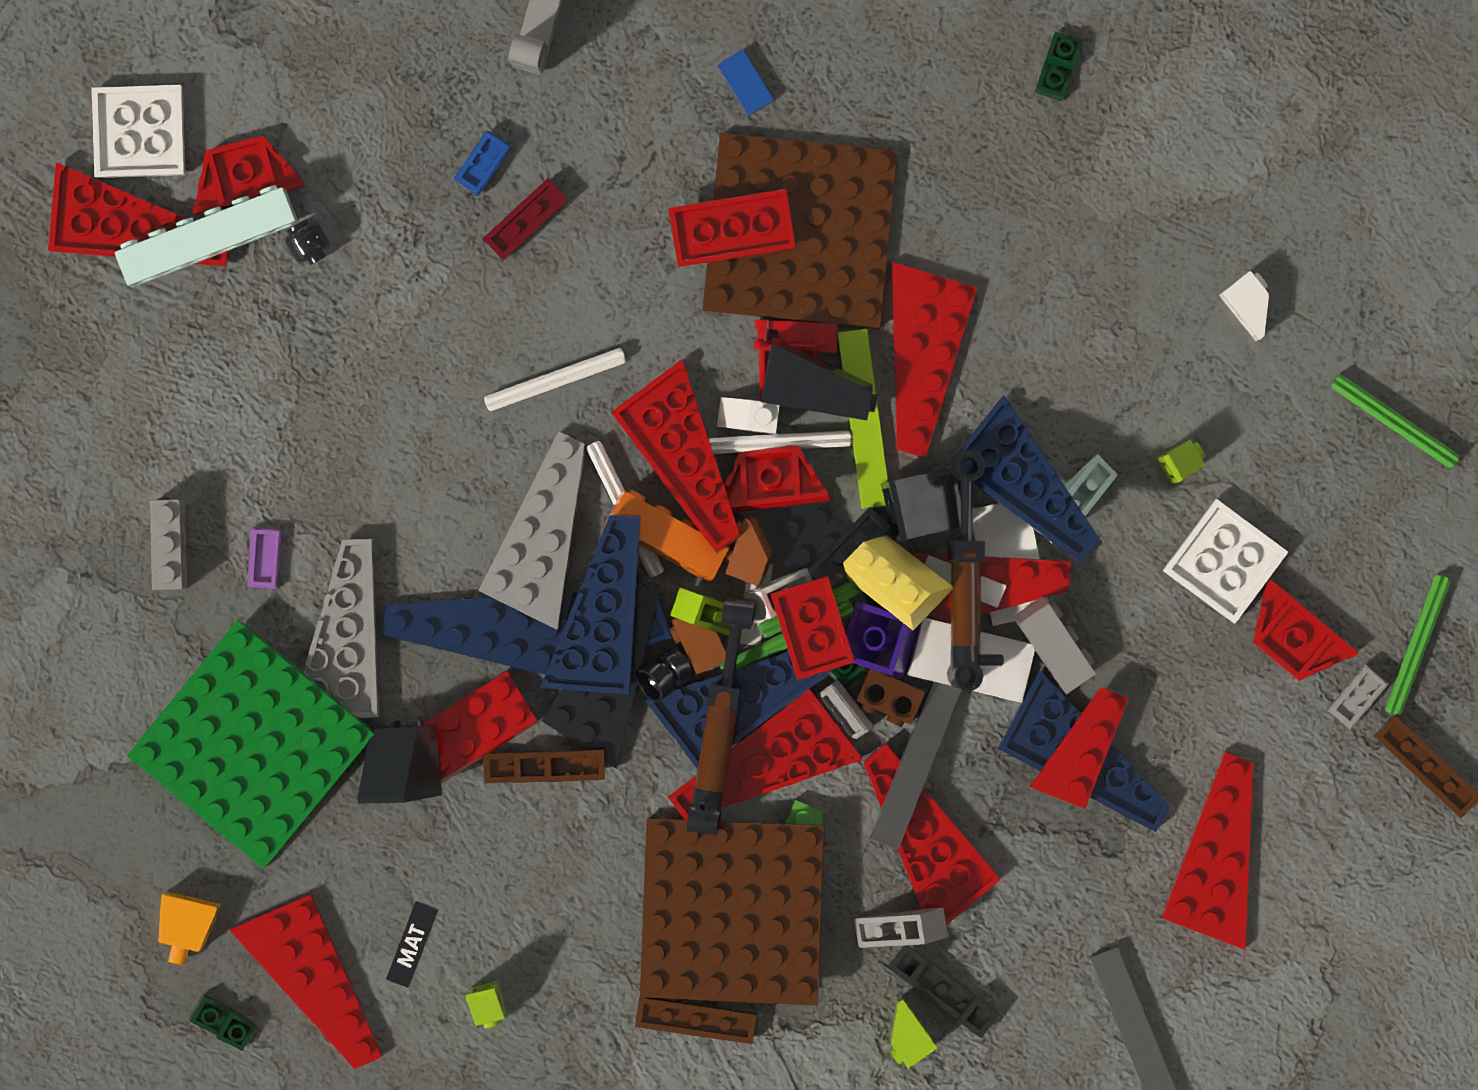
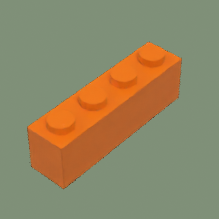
(671, 538)

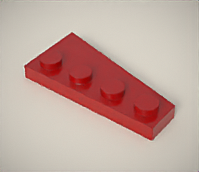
(1082, 751)

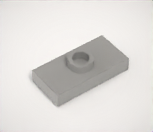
(1357, 696)
(844, 711)

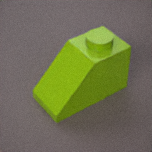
(1182, 461)
(699, 611)
(486, 1004)
(908, 1036)

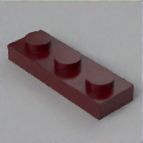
(525, 219)

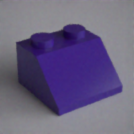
(879, 640)

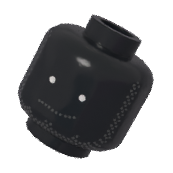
(307, 242)

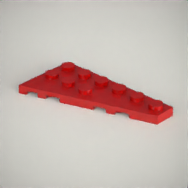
(99, 218)
(927, 336)
(673, 439)
(1024, 581)
(779, 753)
(934, 852)
(1214, 873)
(304, 962)

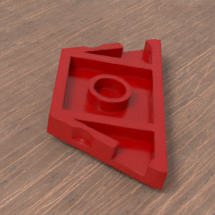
(242, 171)
(773, 480)
(1296, 636)

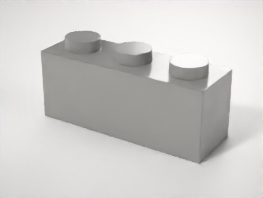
(168, 544)
(1055, 644)

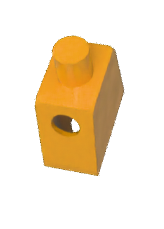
(185, 924)

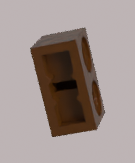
(893, 689)

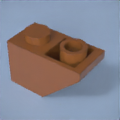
(751, 553)
(701, 645)

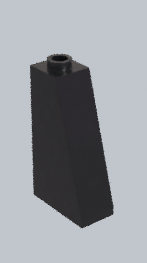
(814, 385)

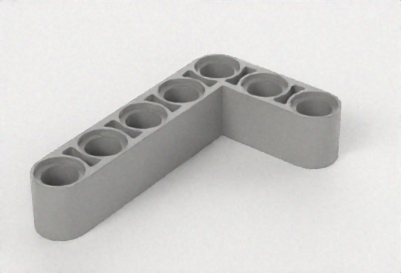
(532, 45)

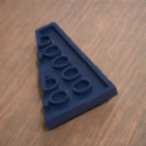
(1026, 483)
(478, 630)
(599, 632)
(766, 690)
(1038, 731)

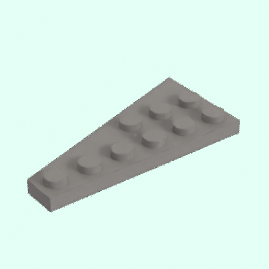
(537, 548)
(345, 637)

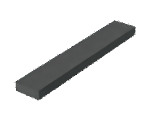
(915, 764)
(1131, 1020)

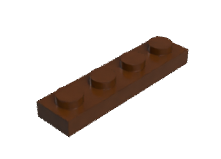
(1427, 766)
(695, 1020)

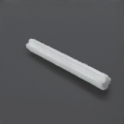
(555, 379)
(803, 440)
(615, 488)

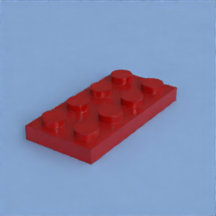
(732, 228)
(480, 724)

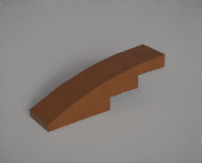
(544, 766)

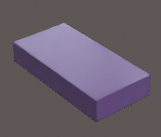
(264, 558)

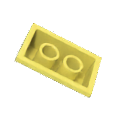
(896, 580)

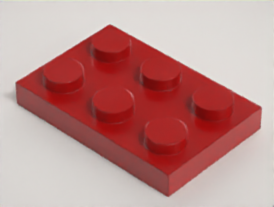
(812, 628)

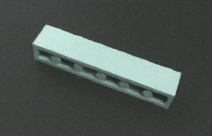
(205, 237)

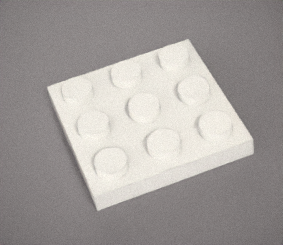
(138, 131)
(1225, 561)

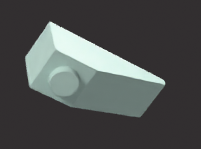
(1090, 483)

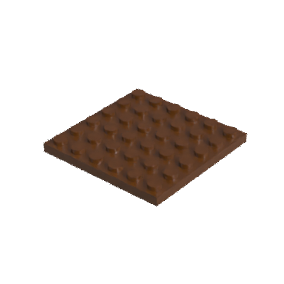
(839, 224)
(732, 912)

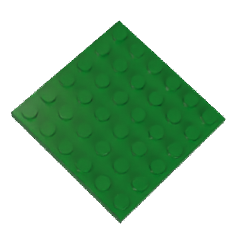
(251, 744)

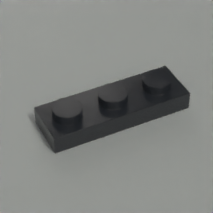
(865, 528)

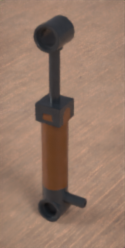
(966, 582)
(719, 726)

